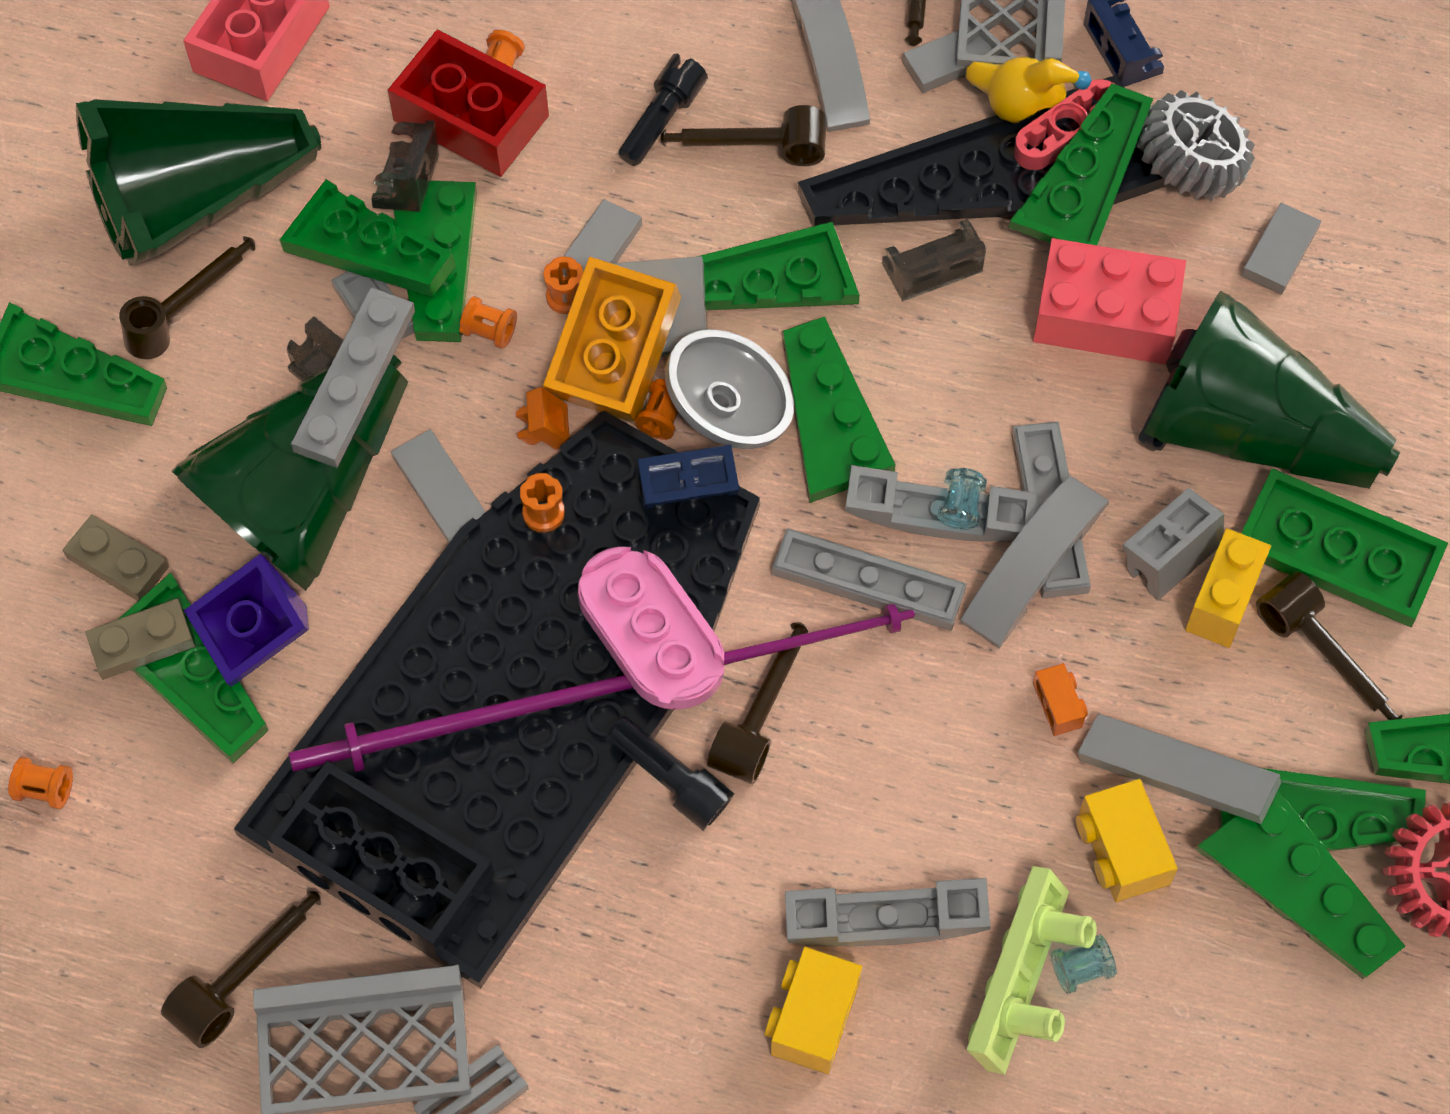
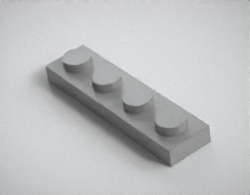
(353, 377)

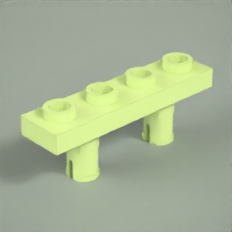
(1024, 950)

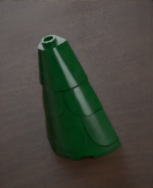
(184, 165)
(1267, 404)
(280, 498)

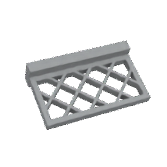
(1045, 44)
(352, 999)

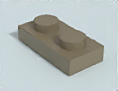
(115, 558)
(139, 639)

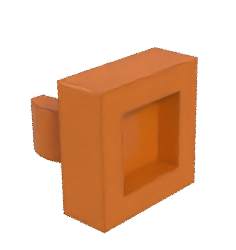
(545, 419)

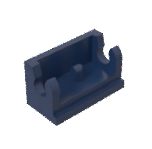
(1121, 41)
(687, 476)

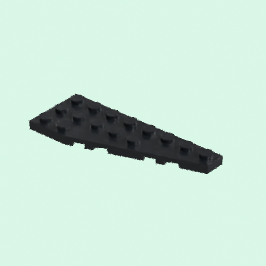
(948, 177)

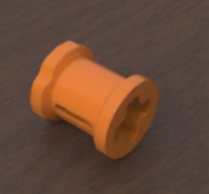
(509, 48)
(560, 285)
(472, 322)
(659, 414)
(546, 516)
(40, 783)

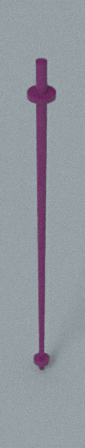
(356, 746)

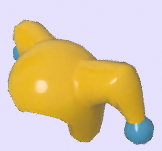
(1024, 85)

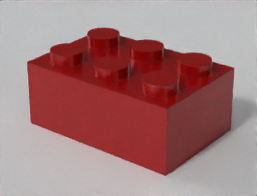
(476, 101)

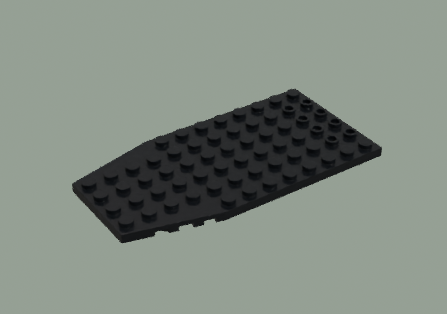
(475, 825)

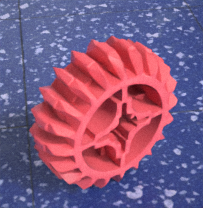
(1410, 871)

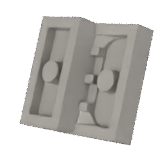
(689, 278)

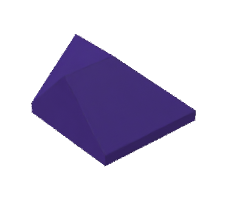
(248, 619)

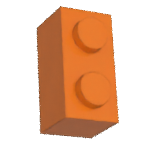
(1059, 699)

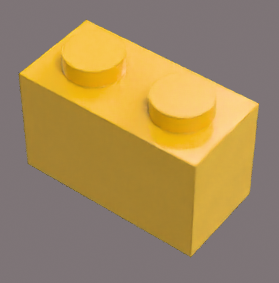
(1227, 588)
(1126, 841)
(814, 1009)

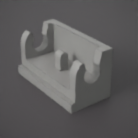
(1175, 542)

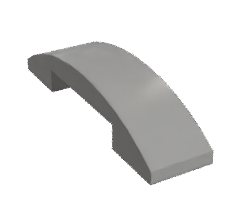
(834, 63)
(914, 507)
(1032, 560)
(887, 916)

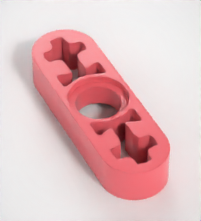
(1034, 133)

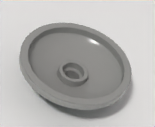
(729, 389)

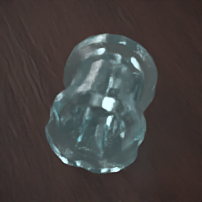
(962, 498)
(1083, 964)

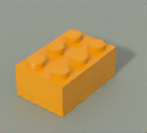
(612, 339)

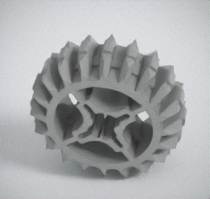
(1196, 145)

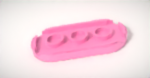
(651, 628)

